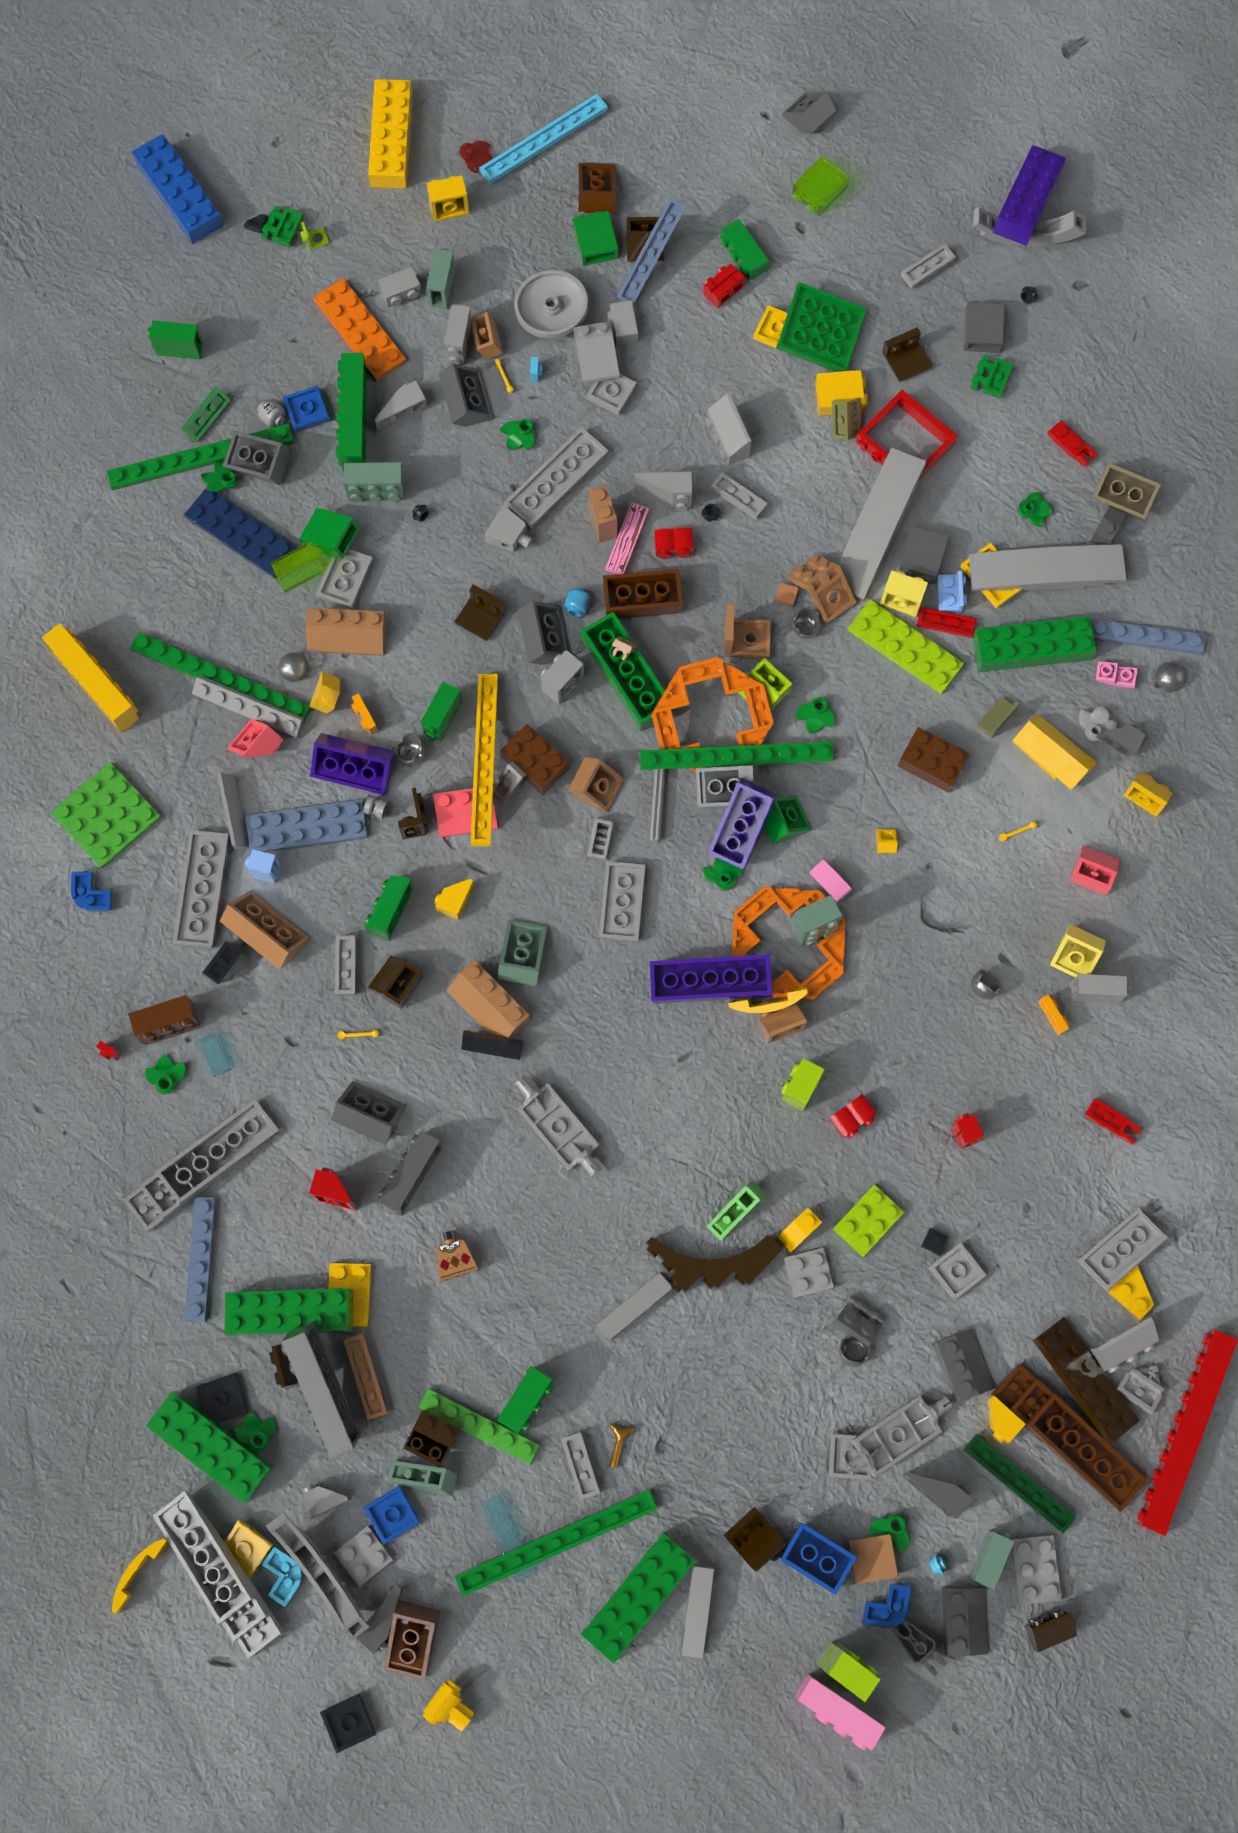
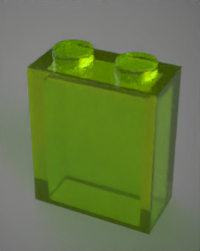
(820, 186)
(298, 566)

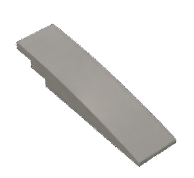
(880, 520)
(1047, 568)
(200, 1165)
(218, 1575)

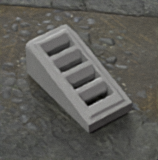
(597, 821)

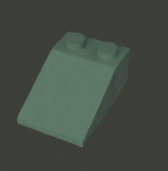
(522, 953)

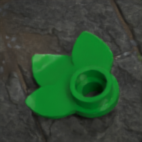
(517, 436)
(220, 479)
(1036, 510)
(814, 717)
(720, 871)
(163, 1072)
(255, 1429)
(884, 1526)

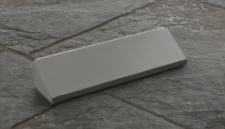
(233, 811)
(634, 1306)

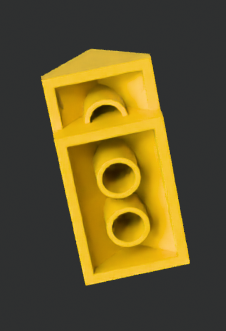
(1054, 752)

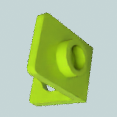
(308, 237)

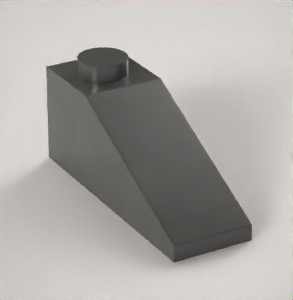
(1108, 526)
(380, 1623)

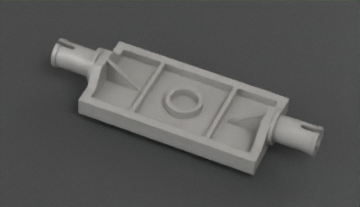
(557, 1127)
(897, 1435)

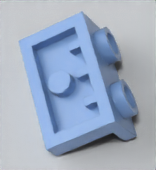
(950, 592)

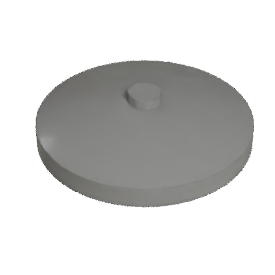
(551, 304)

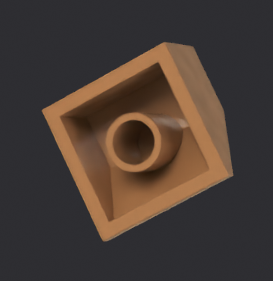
(596, 784)
(782, 1023)

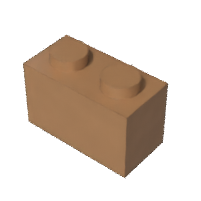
(486, 336)

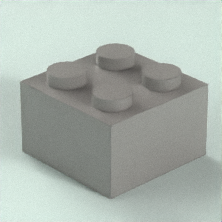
(561, 676)

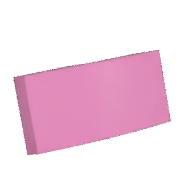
(1116, 675)
(830, 881)

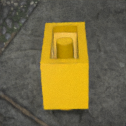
(326, 693)
(453, 898)
(799, 1230)
(1003, 1421)

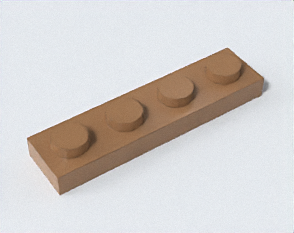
(365, 1377)

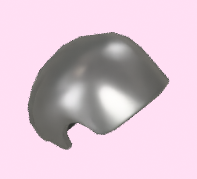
(806, 623)
(293, 667)
(1170, 676)
(410, 749)
(984, 985)
(853, 1351)

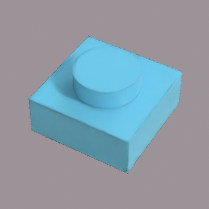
(535, 369)

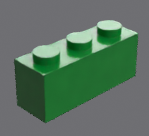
(744, 249)

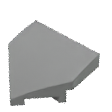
(1142, 1388)

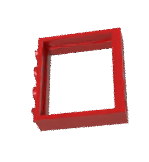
(922, 416)

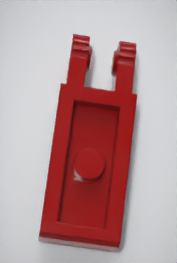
(1071, 443)
(1111, 1120)

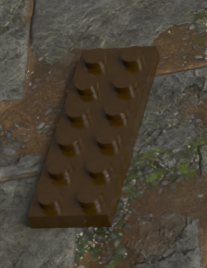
(1086, 1381)

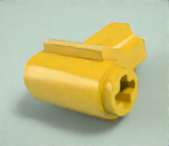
(447, 1706)

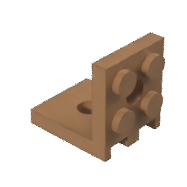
(822, 579)
(736, 632)

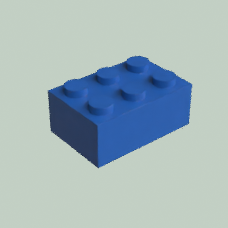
(818, 1558)

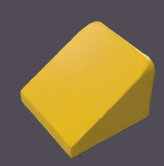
(886, 840)

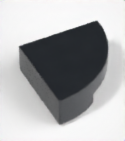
(256, 224)

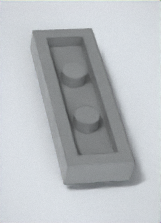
(928, 266)
(739, 496)
(345, 965)
(580, 1466)

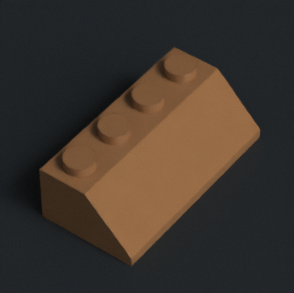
(346, 631)
(264, 929)
(487, 1002)

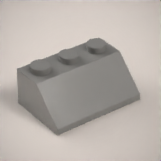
(728, 430)
(1126, 1345)

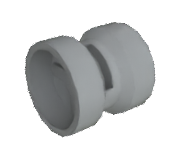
(376, 807)

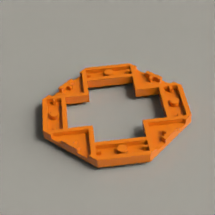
(733, 682)
(790, 901)

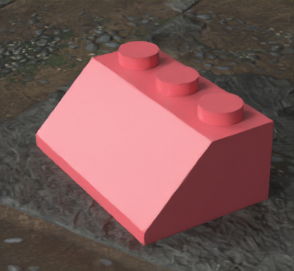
(455, 812)

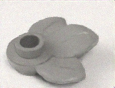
(1096, 720)

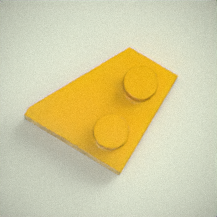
(1133, 1294)

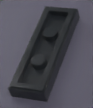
(491, 1045)

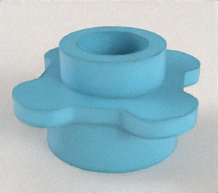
(937, 1564)

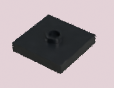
(222, 1398)
(348, 1723)

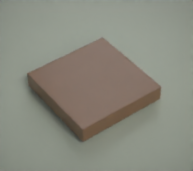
(874, 1559)

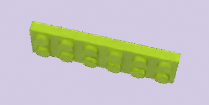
(905, 646)

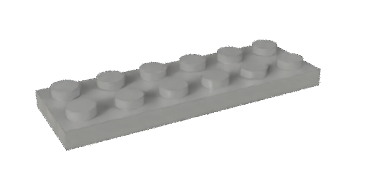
(556, 477)
(201, 889)

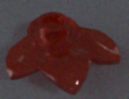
(478, 156)

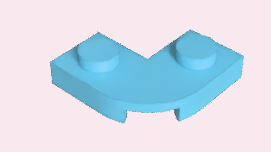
(288, 1573)

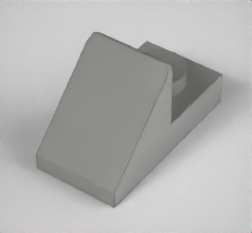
(509, 782)

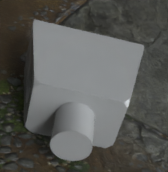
(507, 531)

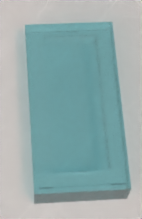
(215, 1054)

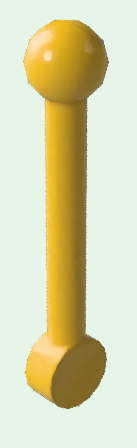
(510, 389)
(1003, 837)
(341, 1035)

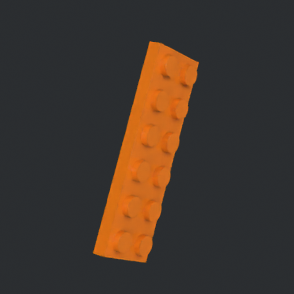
(359, 329)

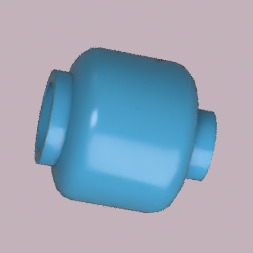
(577, 602)

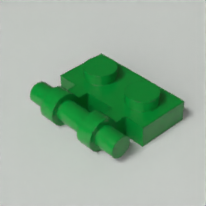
(287, 227)
(997, 378)

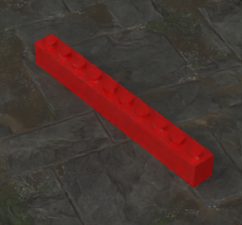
(1187, 1432)

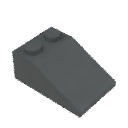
(257, 457)
(717, 784)
(947, 1497)

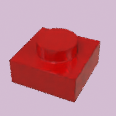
(107, 1051)

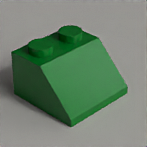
(786, 820)

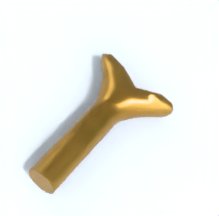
(621, 1435)

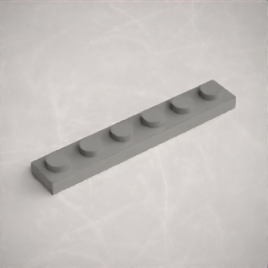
(247, 706)

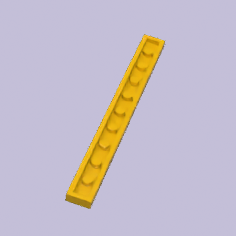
(484, 760)

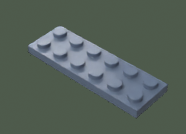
(306, 826)

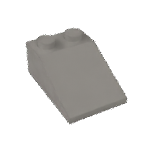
(596, 352)
(666, 488)

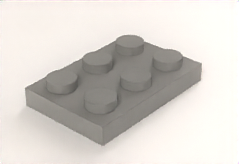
(344, 578)
(1036, 1570)

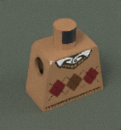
(454, 1258)

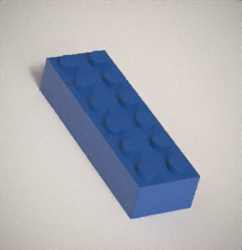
(177, 188)

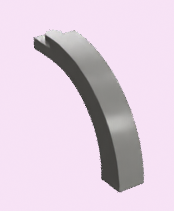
(1045, 233)

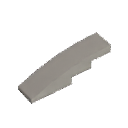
(697, 1611)

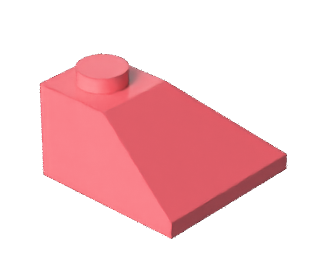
(255, 740)

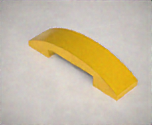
(745, 1004)
(121, 1594)

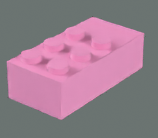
(840, 1712)

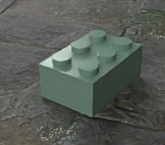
(374, 481)
(816, 921)

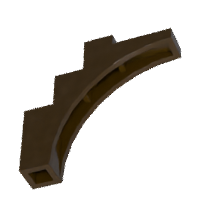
(688, 1270)

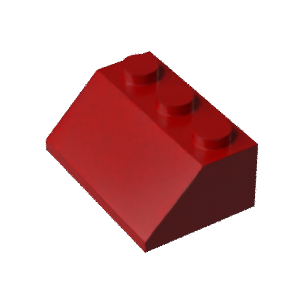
(330, 1189)

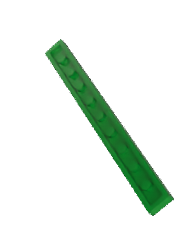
(186, 459)
(195, 666)
(735, 755)
(555, 1542)

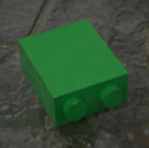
(595, 238)
(175, 339)
(330, 532)
(441, 712)

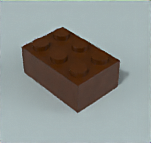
(535, 758)
(933, 759)
(164, 1020)

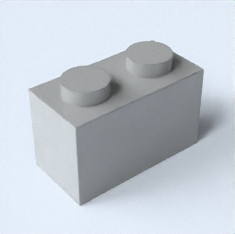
(399, 287)
(623, 323)

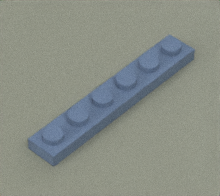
(651, 251)
(1148, 637)
(200, 1259)

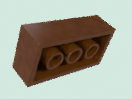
(643, 593)

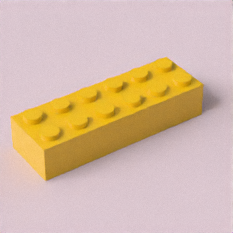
(390, 133)
(91, 677)

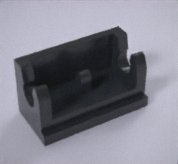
(221, 962)

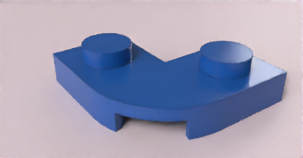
(87, 898)
(891, 1614)

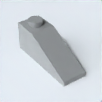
(404, 403)

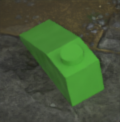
(736, 1209)

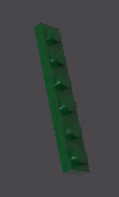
(1019, 1483)

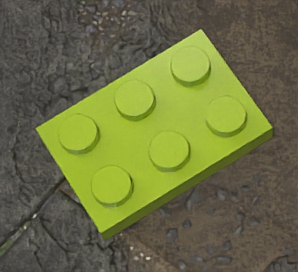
(868, 1220)

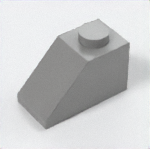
(320, 1500)

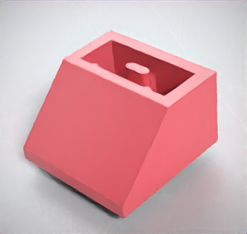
(1094, 870)

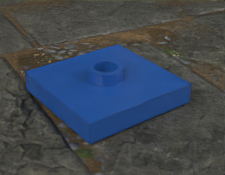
(306, 408)
(391, 1515)

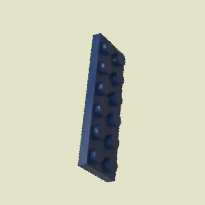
(238, 530)

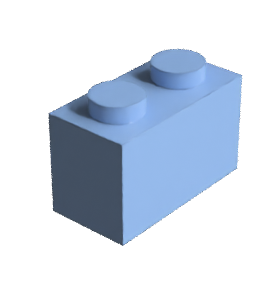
(263, 866)

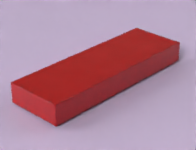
(946, 622)

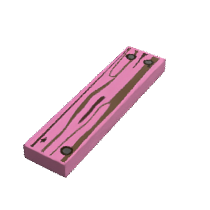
(627, 539)

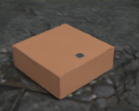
(786, 594)

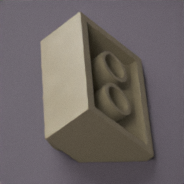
(1126, 491)

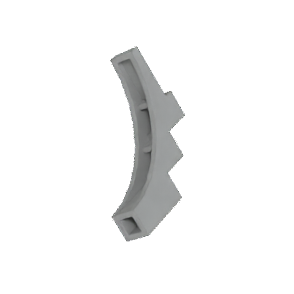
(320, 1574)

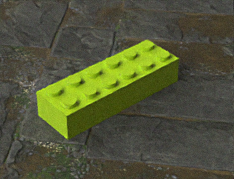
(849, 1670)

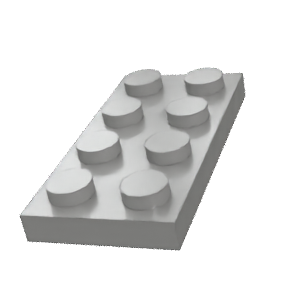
(622, 901)
(1122, 1250)

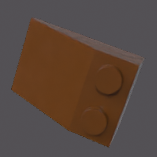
(596, 187)
(411, 1639)

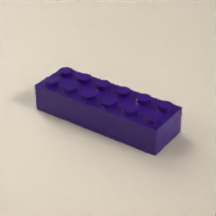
(1029, 195)
(711, 979)

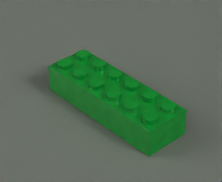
(352, 409)
(1034, 644)
(630, 677)
(287, 1309)
(210, 1446)
(638, 1597)

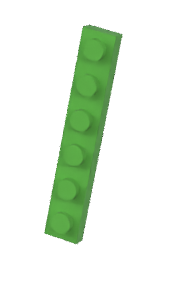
(478, 1426)

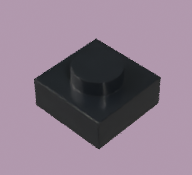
(934, 1241)

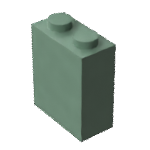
(440, 278)
(991, 1559)

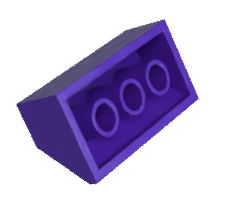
(352, 763)

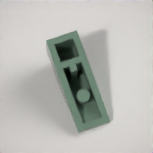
(423, 1477)

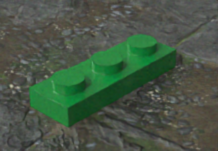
(205, 414)

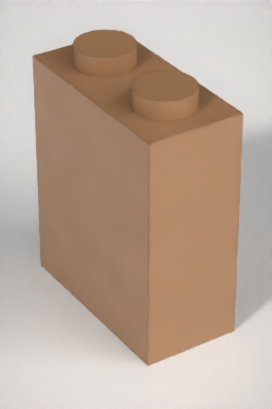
(602, 513)

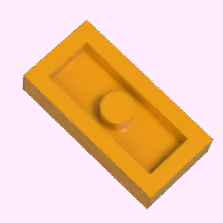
(360, 708)
(1057, 1020)

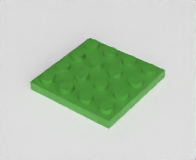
(105, 815)

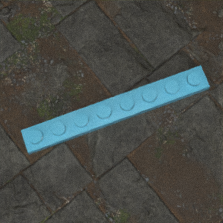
(543, 139)

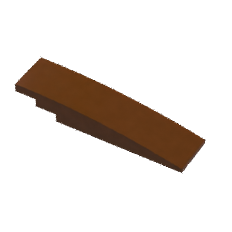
(1069, 1437)

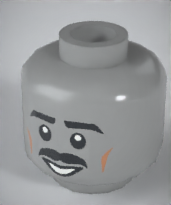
(271, 413)

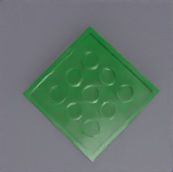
(821, 328)

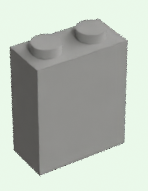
(458, 334)
(1099, 988)

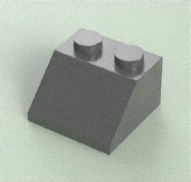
(810, 111)

